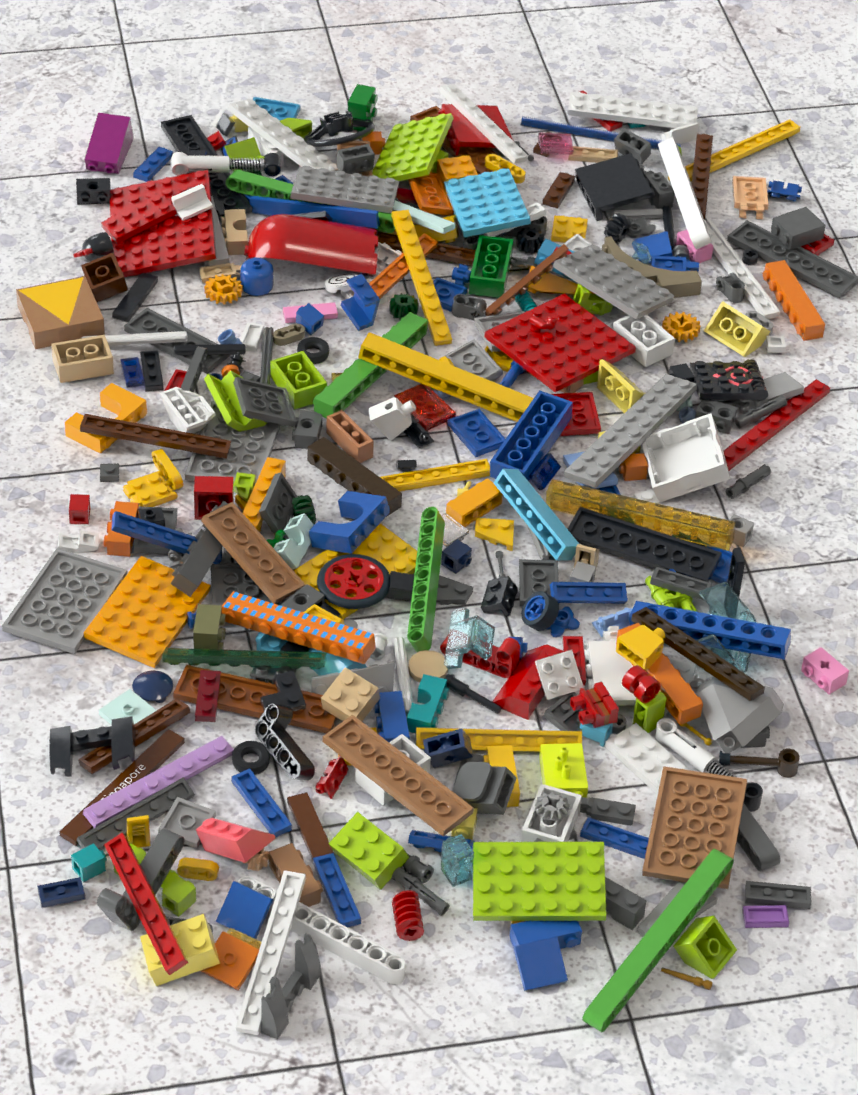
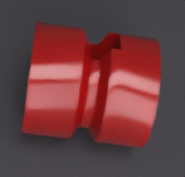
(641, 684)

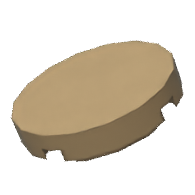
(427, 663)

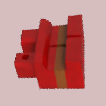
(597, 706)

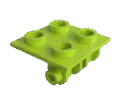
(244, 149)

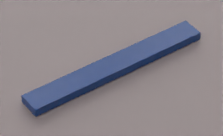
(339, 214)

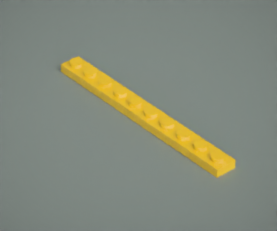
(749, 146)
(421, 278)

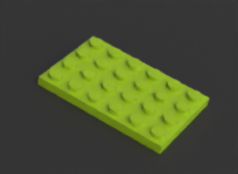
(412, 148)
(539, 881)

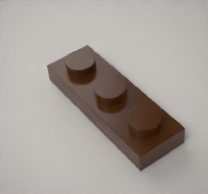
(558, 190)

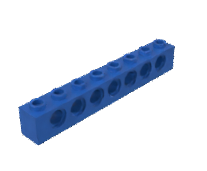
(731, 632)

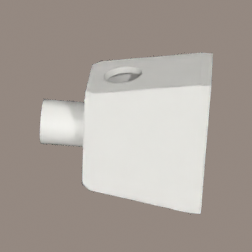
(392, 416)

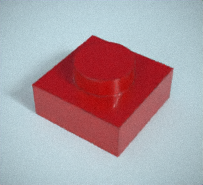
(216, 141)

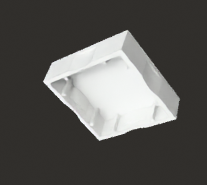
(685, 458)

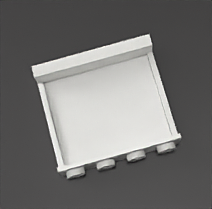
(609, 667)

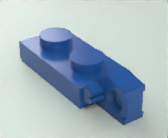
(674, 263)

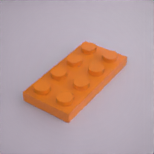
(431, 194)

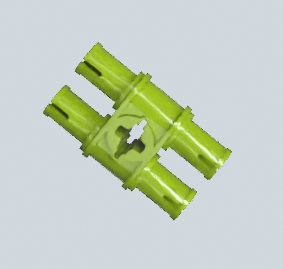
(670, 598)

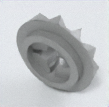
(549, 812)

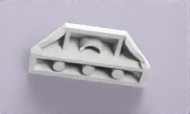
(187, 409)

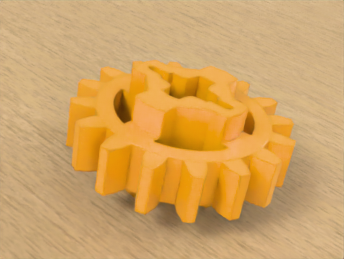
(223, 289)
(681, 326)

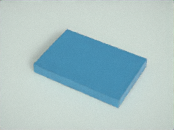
(278, 108)

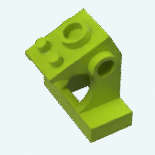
(586, 300)

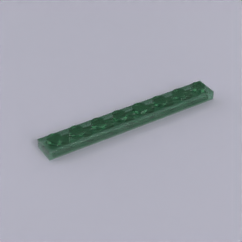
(253, 658)

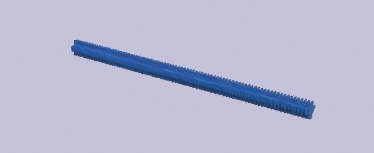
(579, 131)

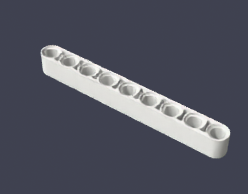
(339, 938)

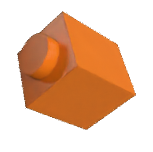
(376, 141)
(634, 467)

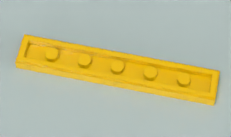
(439, 475)

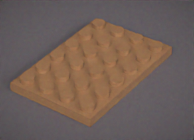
(690, 820)

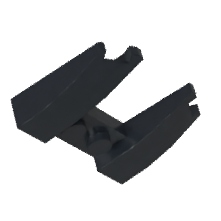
(64, 742)

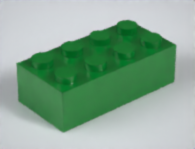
(491, 266)

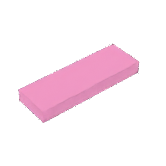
(327, 309)

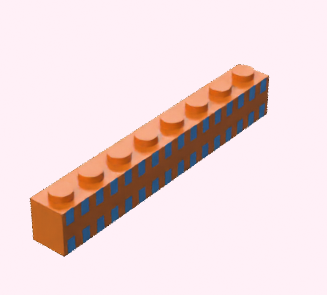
(299, 627)

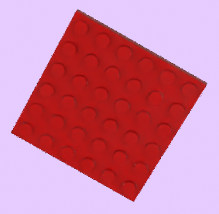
(562, 353)

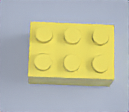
(197, 944)

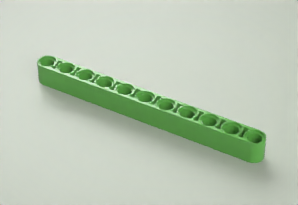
(262, 186)
(657, 940)

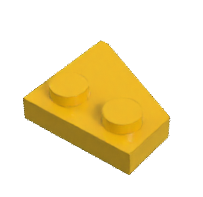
(495, 531)

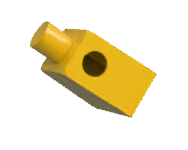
(641, 646)

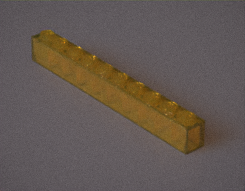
(657, 517)

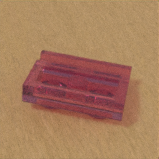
(555, 143)

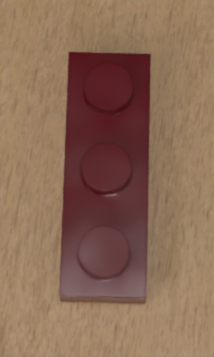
(208, 696)

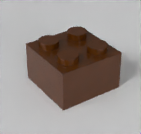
(104, 277)

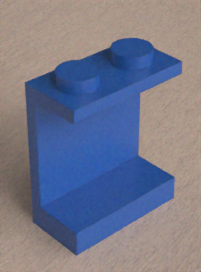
(363, 305)

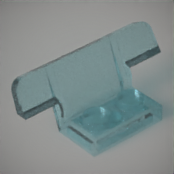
(467, 635)

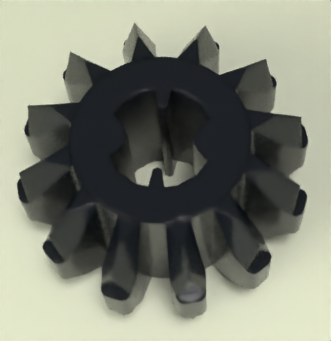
(617, 227)
(529, 240)

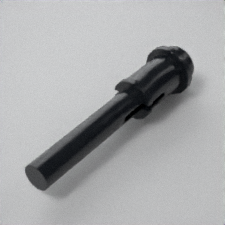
(463, 689)

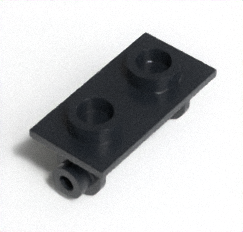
(418, 434)

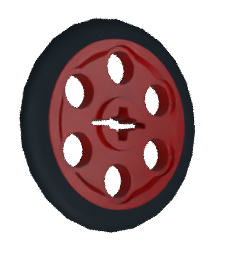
(362, 599)

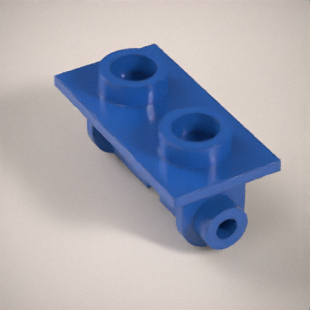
(778, 190)

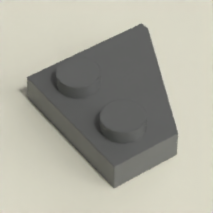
(562, 714)

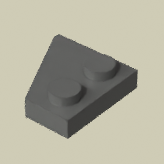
(453, 592)

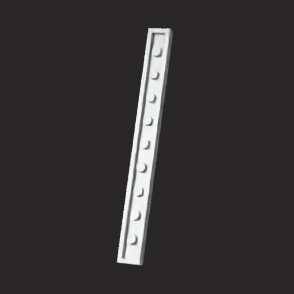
(732, 263)

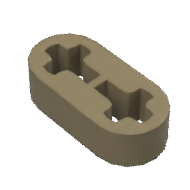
(289, 334)

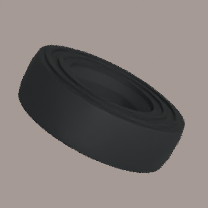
(314, 342)
(251, 747)

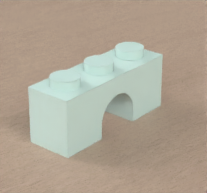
(296, 546)

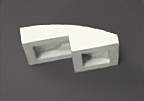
(83, 542)

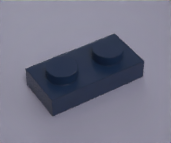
(61, 892)

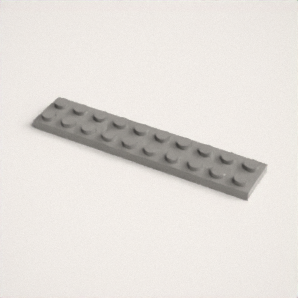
(630, 431)

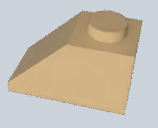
(586, 555)

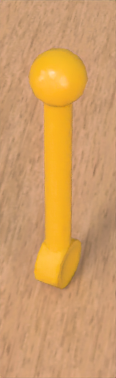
(708, 741)

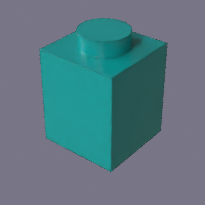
(88, 862)

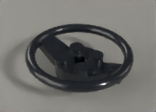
(337, 123)

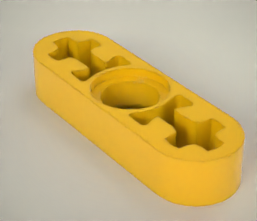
(495, 162)
(169, 471)

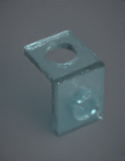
(641, 252)

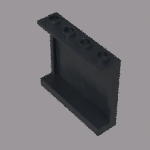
(613, 184)

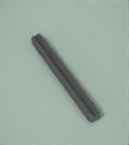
(266, 355)

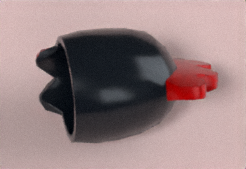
(95, 247)

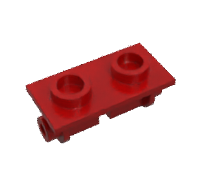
(333, 777)

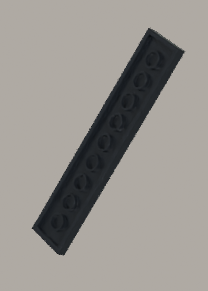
(188, 136)

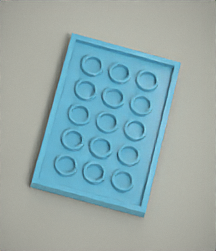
(486, 202)

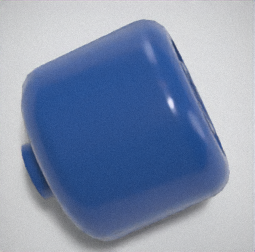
(256, 276)

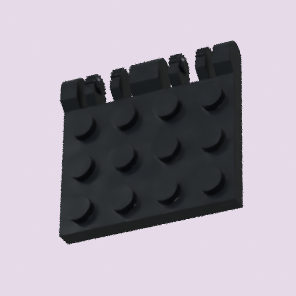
(720, 389)

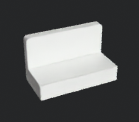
(682, 134)
(191, 202)

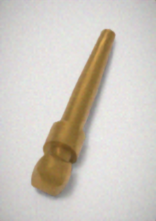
(696, 980)

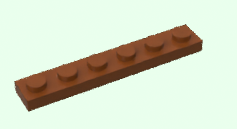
(522, 286)

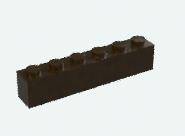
(350, 472)

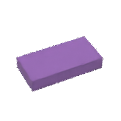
(765, 916)

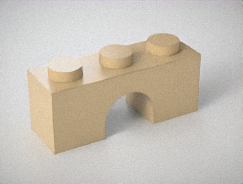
(234, 231)

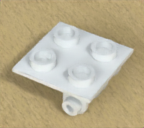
(559, 674)

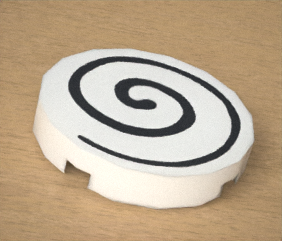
(338, 282)

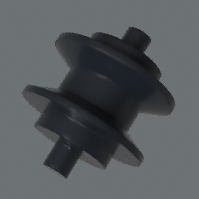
(237, 360)

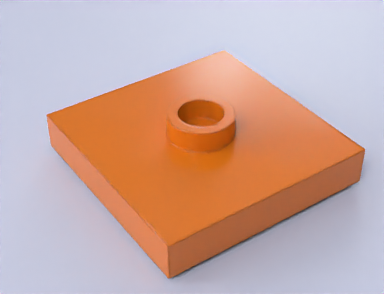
(235, 961)

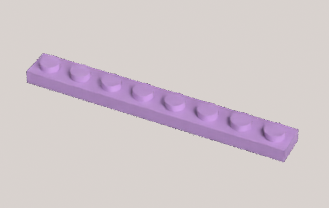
(186, 767)

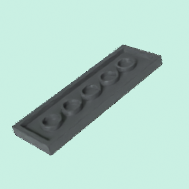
(153, 322)

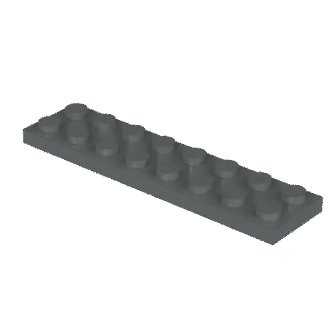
(800, 261)

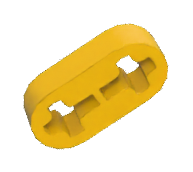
(198, 869)

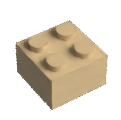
(350, 696)

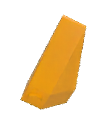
(553, 284)

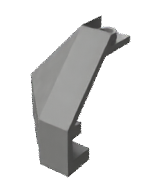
(734, 718)

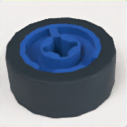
(540, 611)

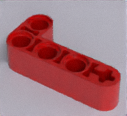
(502, 660)

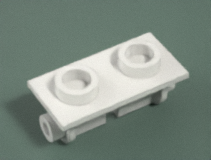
(384, 251)

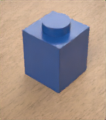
(309, 318)

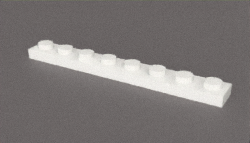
(483, 123)
(271, 950)

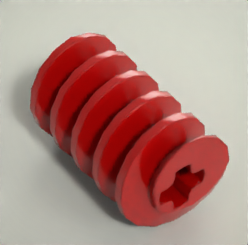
(407, 915)

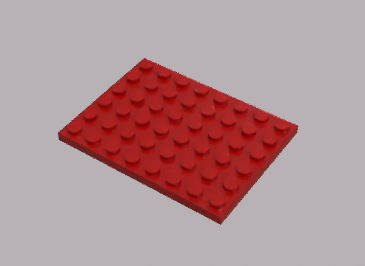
(170, 241)

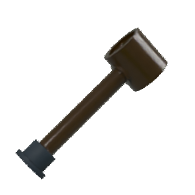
(786, 763)

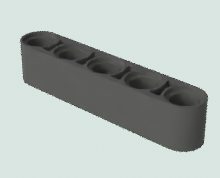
(756, 842)

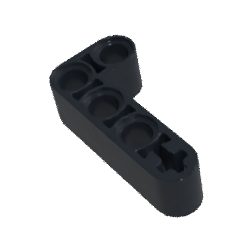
(272, 734)

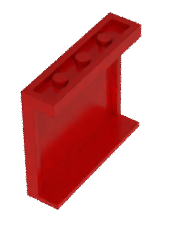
(465, 134)

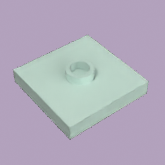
(126, 705)

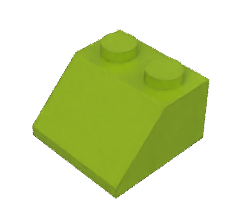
(705, 946)

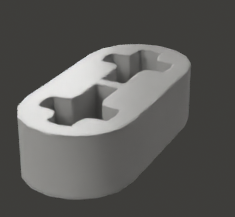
(760, 319)

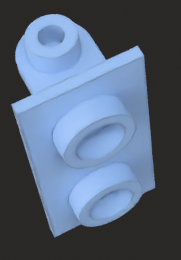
(619, 619)

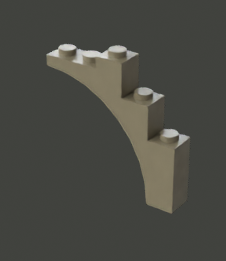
(677, 282)

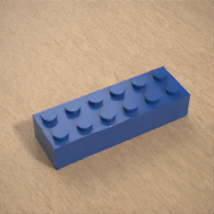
(532, 435)

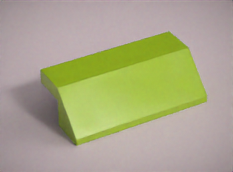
(228, 403)

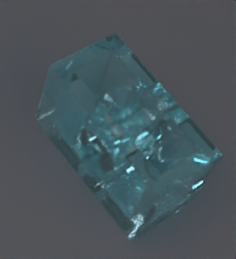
(457, 860)

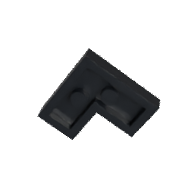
(288, 692)

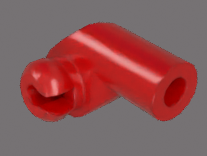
(549, 324)

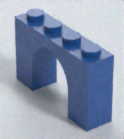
(367, 510)

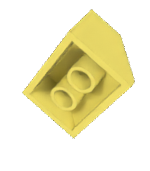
(736, 330)
(617, 386)

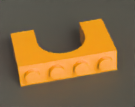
(117, 400)

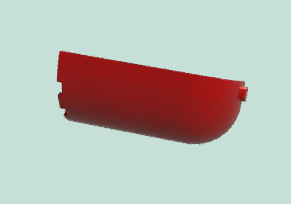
(314, 243)

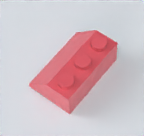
(232, 839)

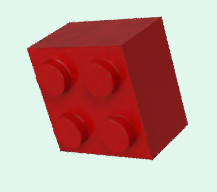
(211, 492)

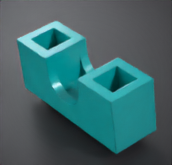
(431, 693)

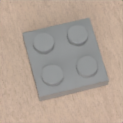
(185, 818)

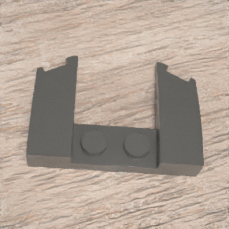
(280, 1000)

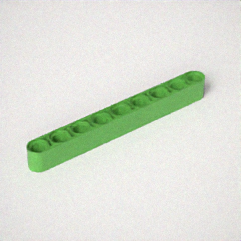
(426, 580)

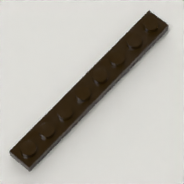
(701, 655)

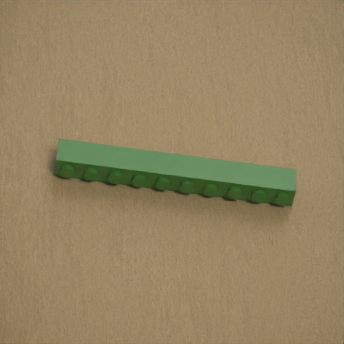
(363, 374)

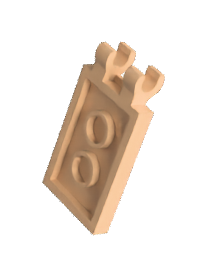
(750, 194)

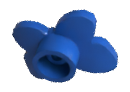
(564, 621)

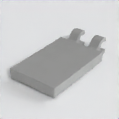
(776, 385)

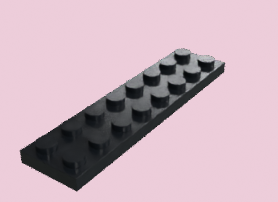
(643, 545)

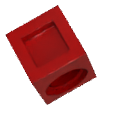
(79, 509)

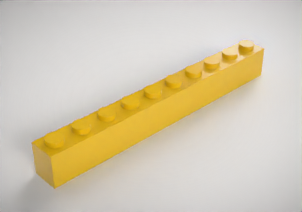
(444, 377)

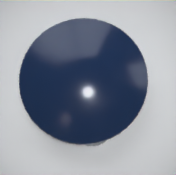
(153, 686)

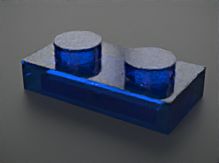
(132, 372)
(544, 471)

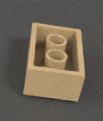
(82, 358)

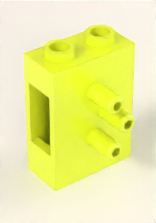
(564, 767)

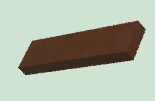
(309, 825)

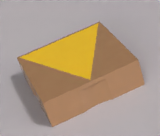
(60, 311)

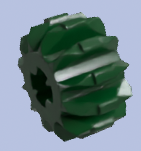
(402, 305)
(302, 505)

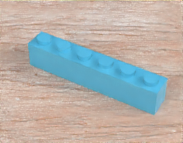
(536, 514)

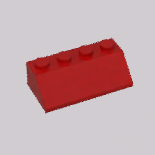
(524, 688)

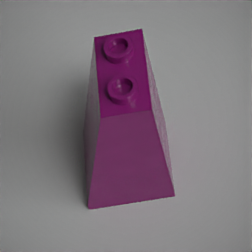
(109, 143)

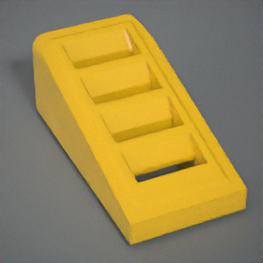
(138, 831)

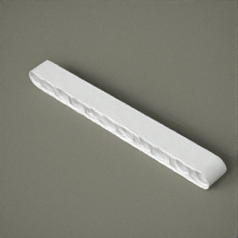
(684, 193)

